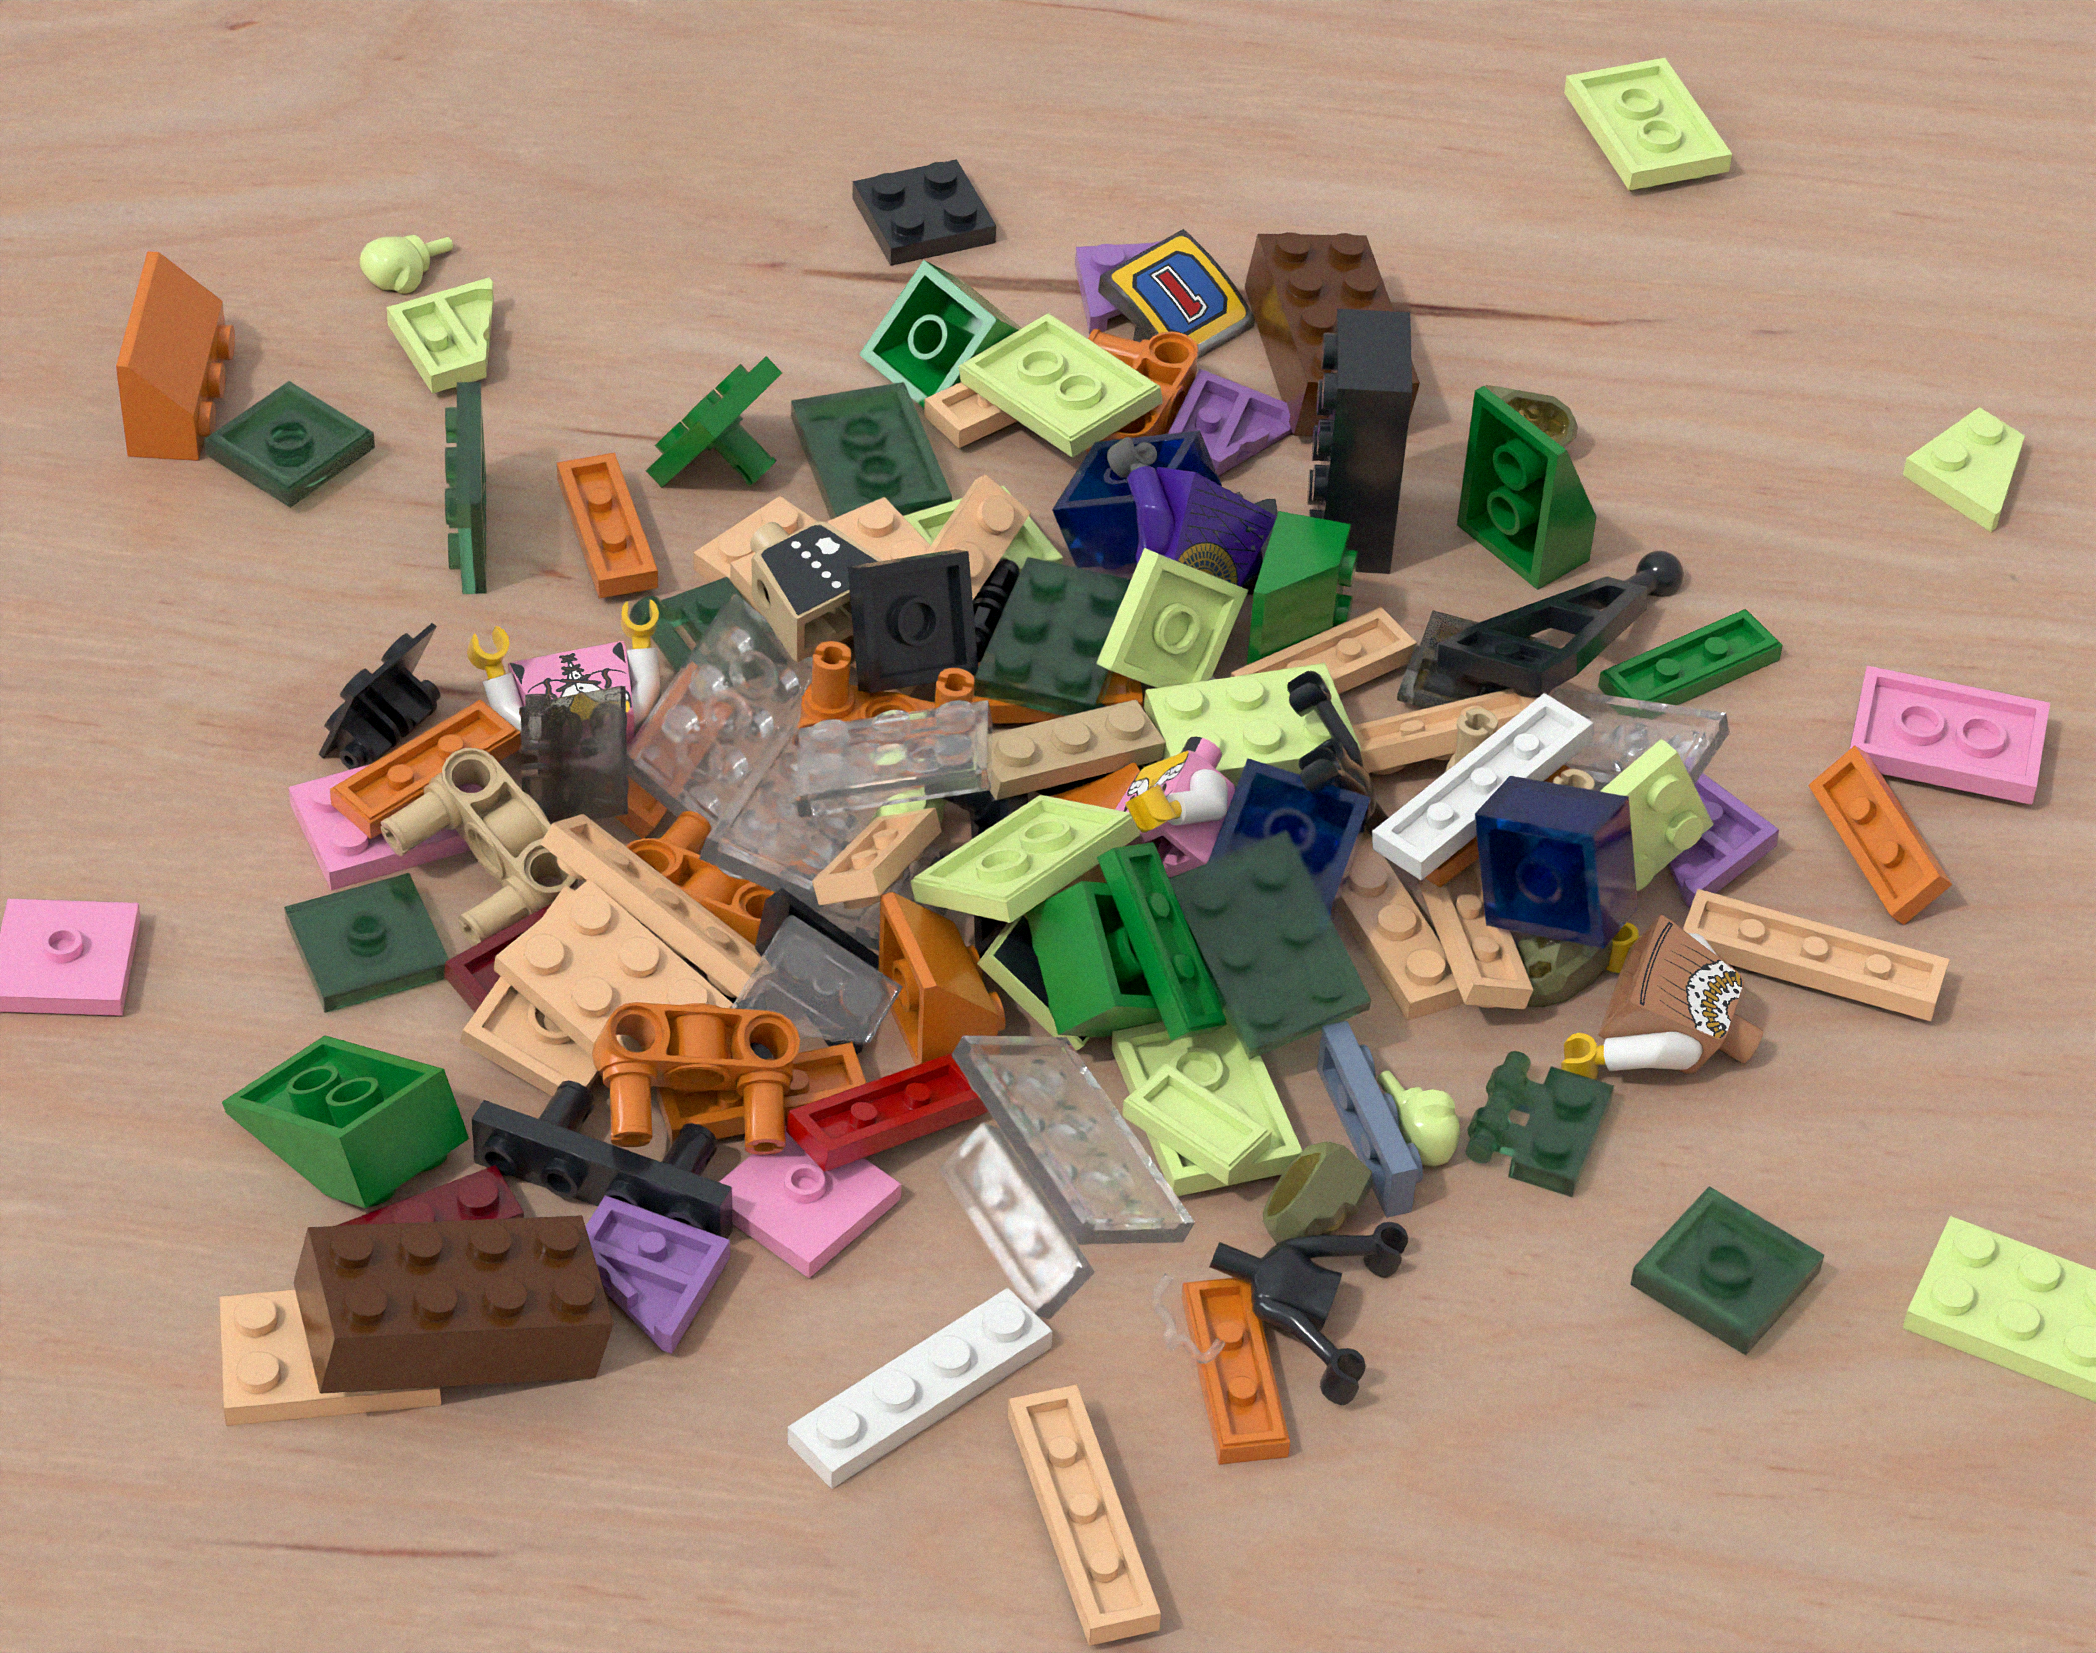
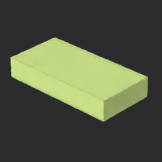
(1197, 1124)

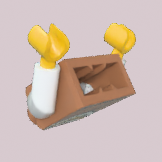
(1667, 1006)

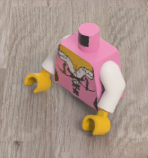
(575, 673)
(1180, 805)

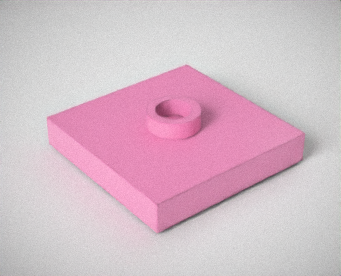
(67, 956)
(803, 1210)

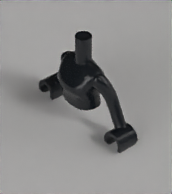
(1336, 759)
(1299, 1293)

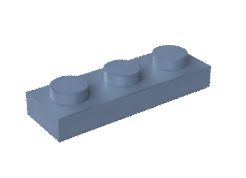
(1369, 1118)

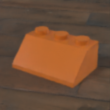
(172, 363)

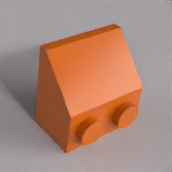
(939, 979)

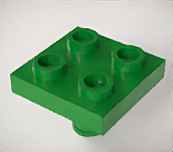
(717, 425)

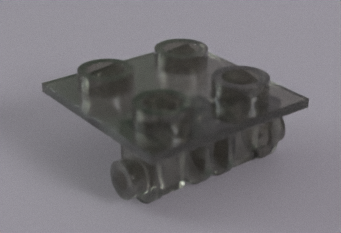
(578, 753)

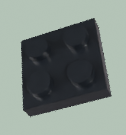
(923, 212)
(912, 619)

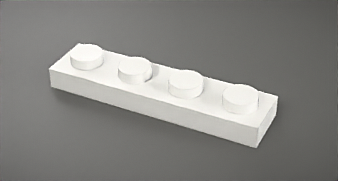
(1443, 814)
(919, 1388)

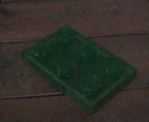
(868, 449)
(467, 488)
(1052, 640)
(1269, 945)

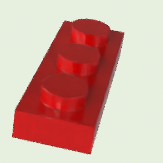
(884, 1113)

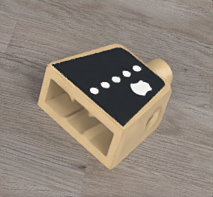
(805, 583)

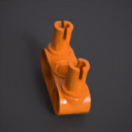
(1166, 360)
(834, 698)
(676, 857)
(694, 1051)

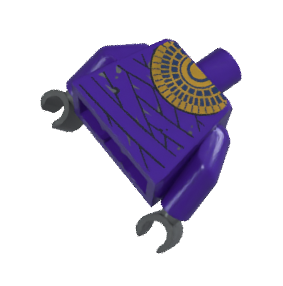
(1192, 516)

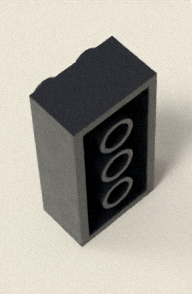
(1363, 430)

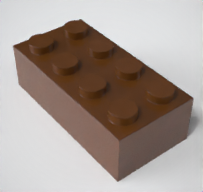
(1295, 297)
(451, 1303)

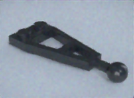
(1500, 653)

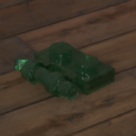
(1560, 1129)

